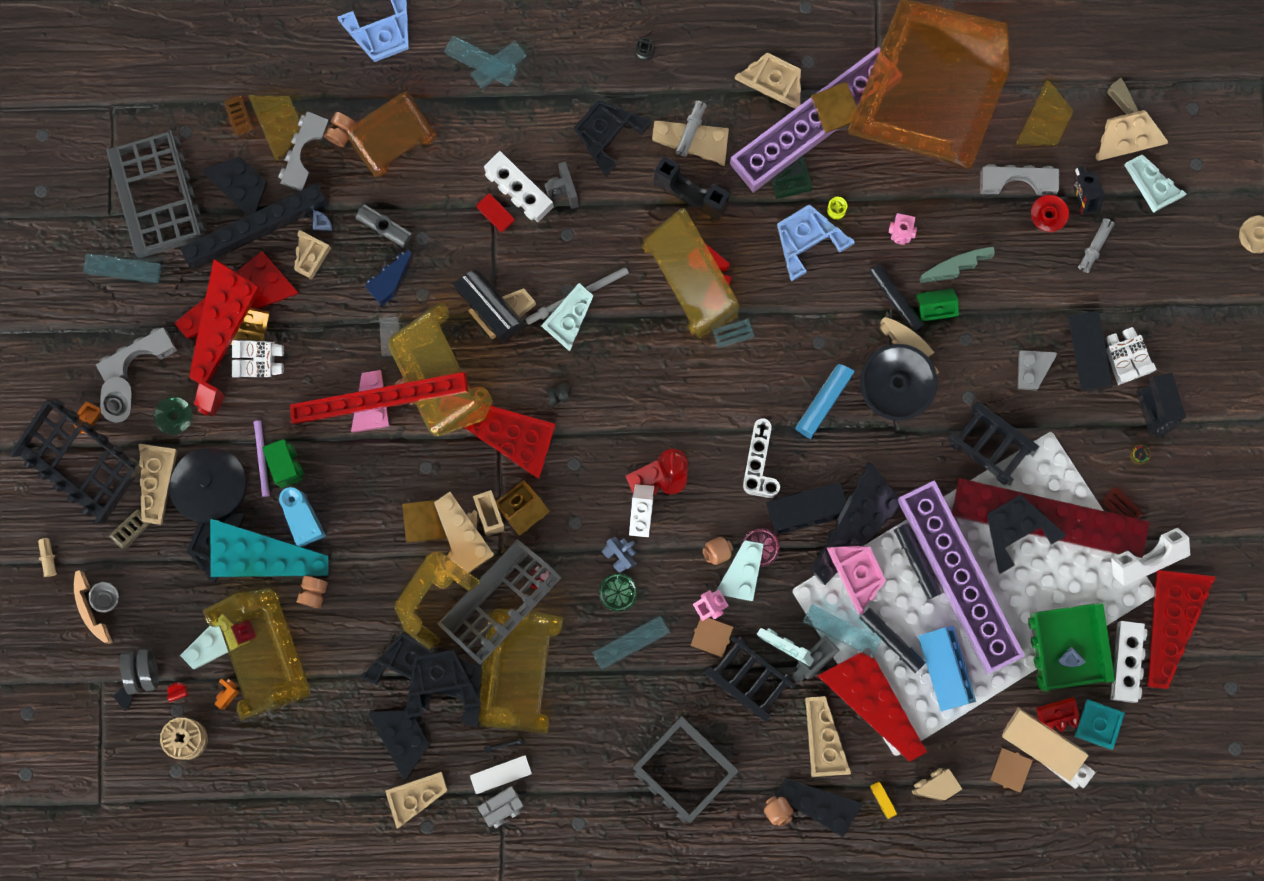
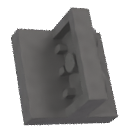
(561, 187)

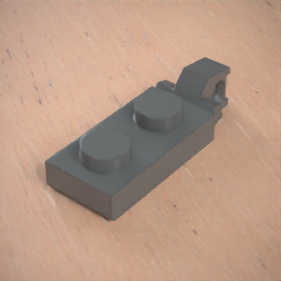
(822, 654)

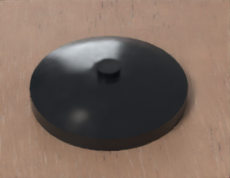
(899, 382)
(208, 485)

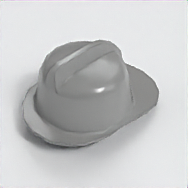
(115, 399)

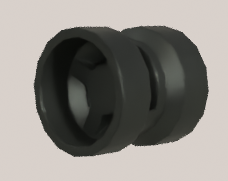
(642, 52)
(557, 395)

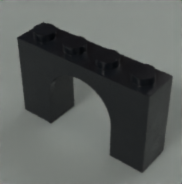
(711, 202)
(1161, 405)

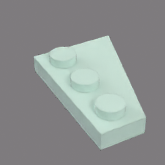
(1152, 184)
(568, 316)
(743, 572)
(786, 646)
(205, 648)

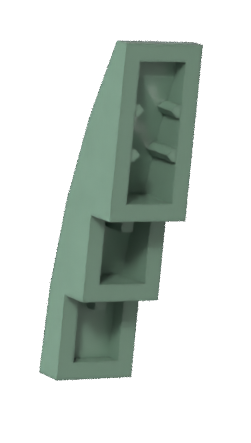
(950, 268)

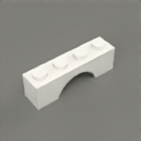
(1170, 549)

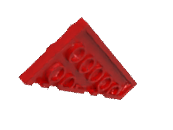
(260, 272)

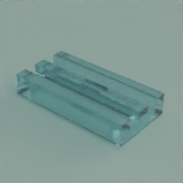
(735, 340)

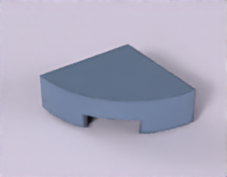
(321, 222)
(1071, 658)

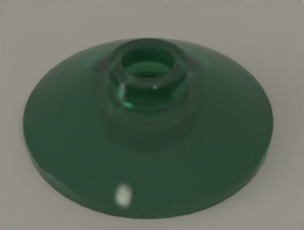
(164, 412)

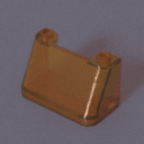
(389, 133)

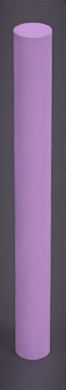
(261, 458)

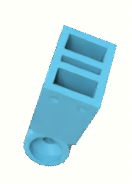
(300, 517)

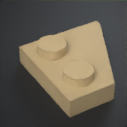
(309, 254)

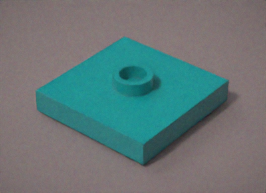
(1099, 724)

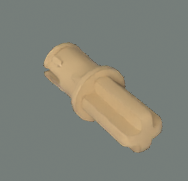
(47, 557)

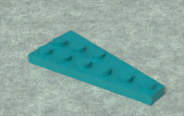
(249, 554)

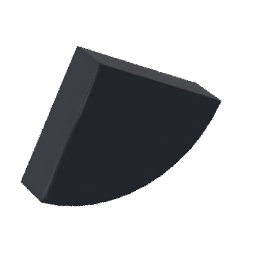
(123, 698)

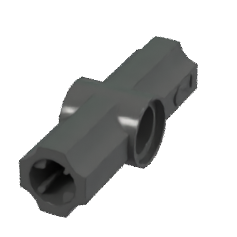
(374, 220)

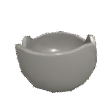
(103, 597)

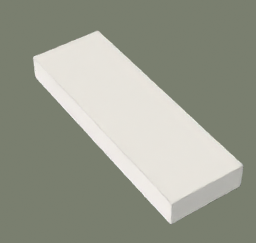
(500, 774)

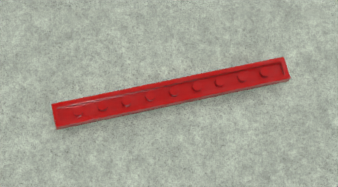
(379, 398)

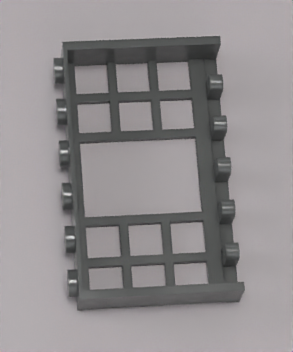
(127, 202)
(489, 582)

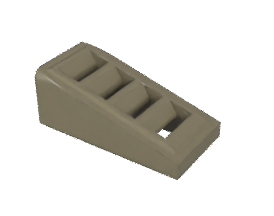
(1121, 95)
(125, 525)

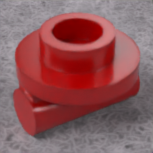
(176, 691)

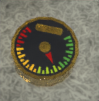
(1140, 454)

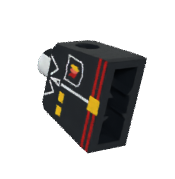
(1088, 191)

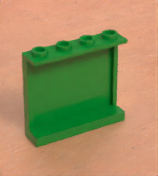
(1075, 627)

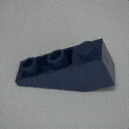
(388, 282)

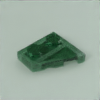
(792, 180)

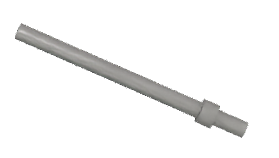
(544, 312)

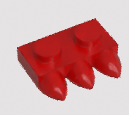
(649, 475)
(1059, 713)

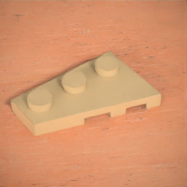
(414, 797)

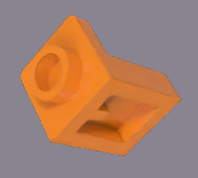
(89, 413)
(224, 698)

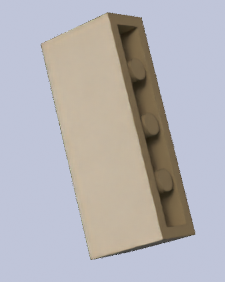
(1044, 744)

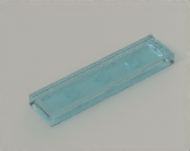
(475, 58)
(122, 268)
(842, 630)
(631, 642)

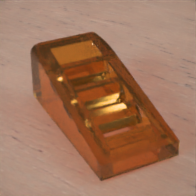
(242, 128)

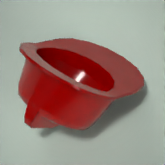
(676, 469)

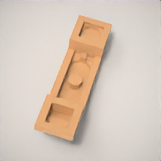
(80, 587)

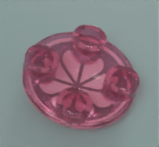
(770, 547)

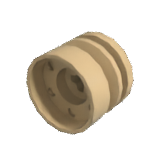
(193, 744)

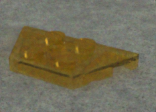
(1046, 119)
(277, 120)

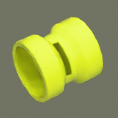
(839, 205)

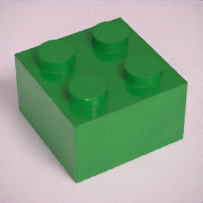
(282, 463)

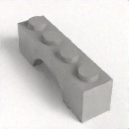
(311, 129)
(1043, 180)
(157, 343)

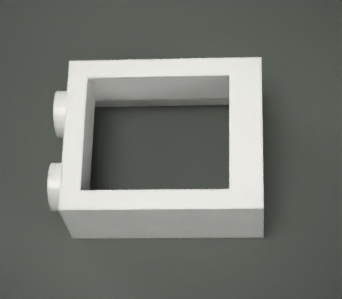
(641, 510)

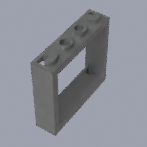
(668, 800)

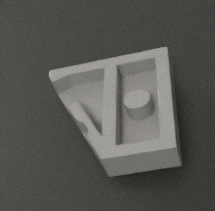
(1033, 368)

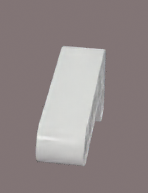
(760, 457)

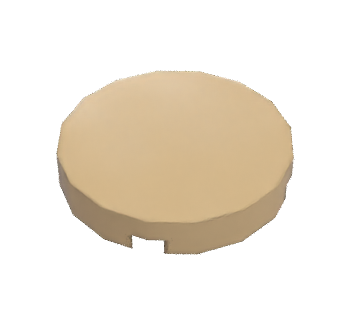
(1252, 234)

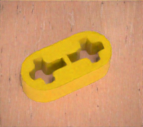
(883, 800)

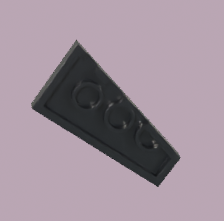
(824, 807)

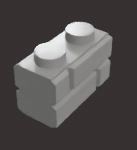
(500, 807)

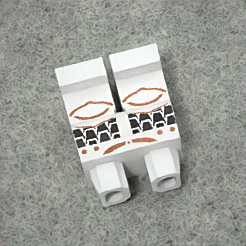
(263, 358)
(1128, 358)

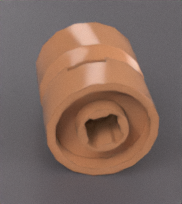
(337, 131)
(312, 592)

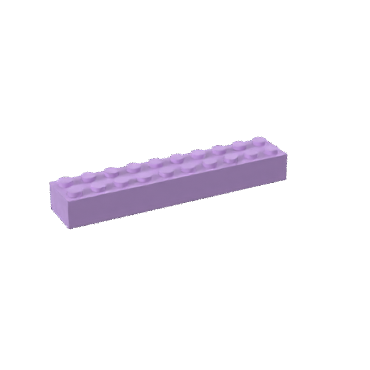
(795, 132)
(960, 577)

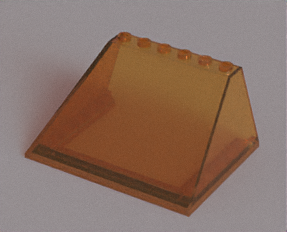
(935, 83)

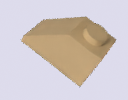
(488, 513)

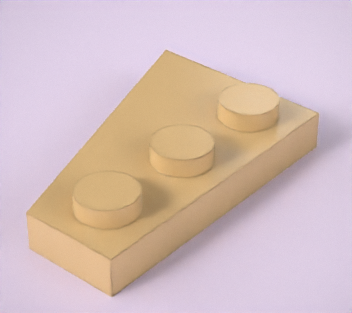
(519, 301)

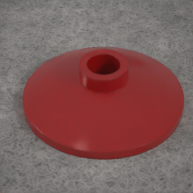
(1054, 206)

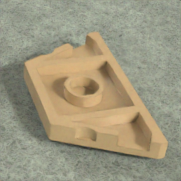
(774, 79)
(1129, 134)

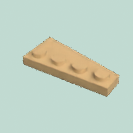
(707, 142)
(154, 481)
(464, 539)
(824, 744)

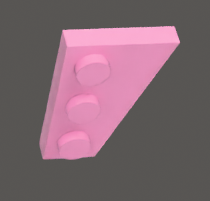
(374, 418)

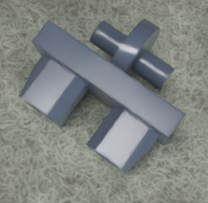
(623, 551)

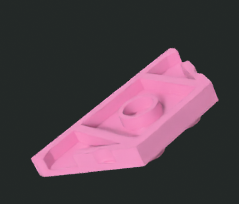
(858, 573)

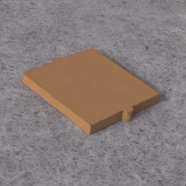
(712, 636)
(1011, 770)

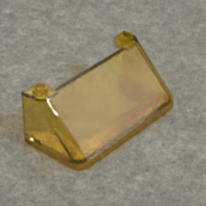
(692, 273)
(425, 354)
(266, 665)
(516, 673)

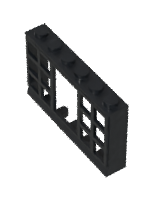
(62, 483)

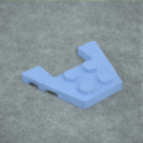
(381, 37)
(802, 232)

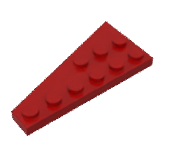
(224, 309)
(516, 437)
(1175, 614)
(868, 693)

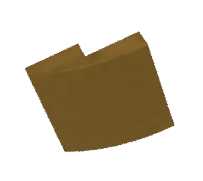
(834, 107)
(253, 325)
(422, 522)

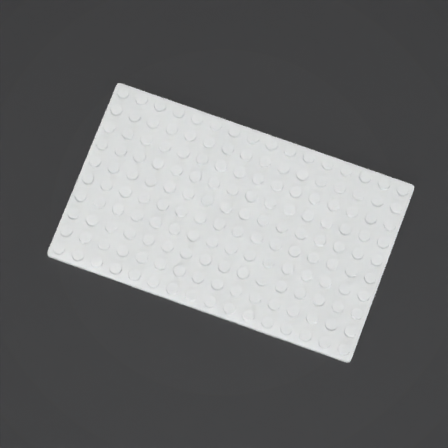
(1040, 581)

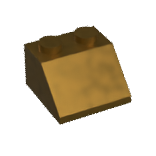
(522, 507)

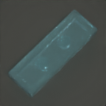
(498, 65)

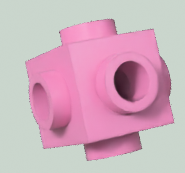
(902, 229)
(710, 605)

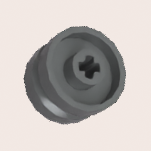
(139, 671)

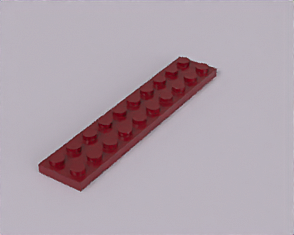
(1081, 524)

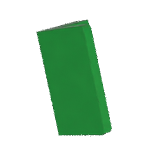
(937, 304)

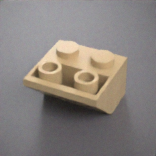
(939, 787)

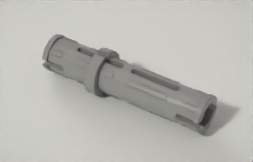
(691, 127)
(1093, 251)

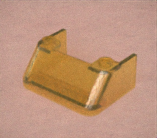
(437, 570)

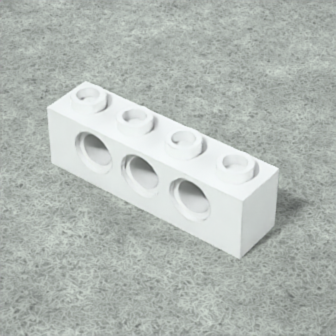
(501, 164)
(1119, 691)

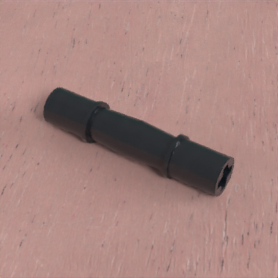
(896, 298)
(917, 561)
(892, 640)

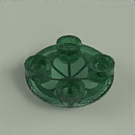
(618, 592)

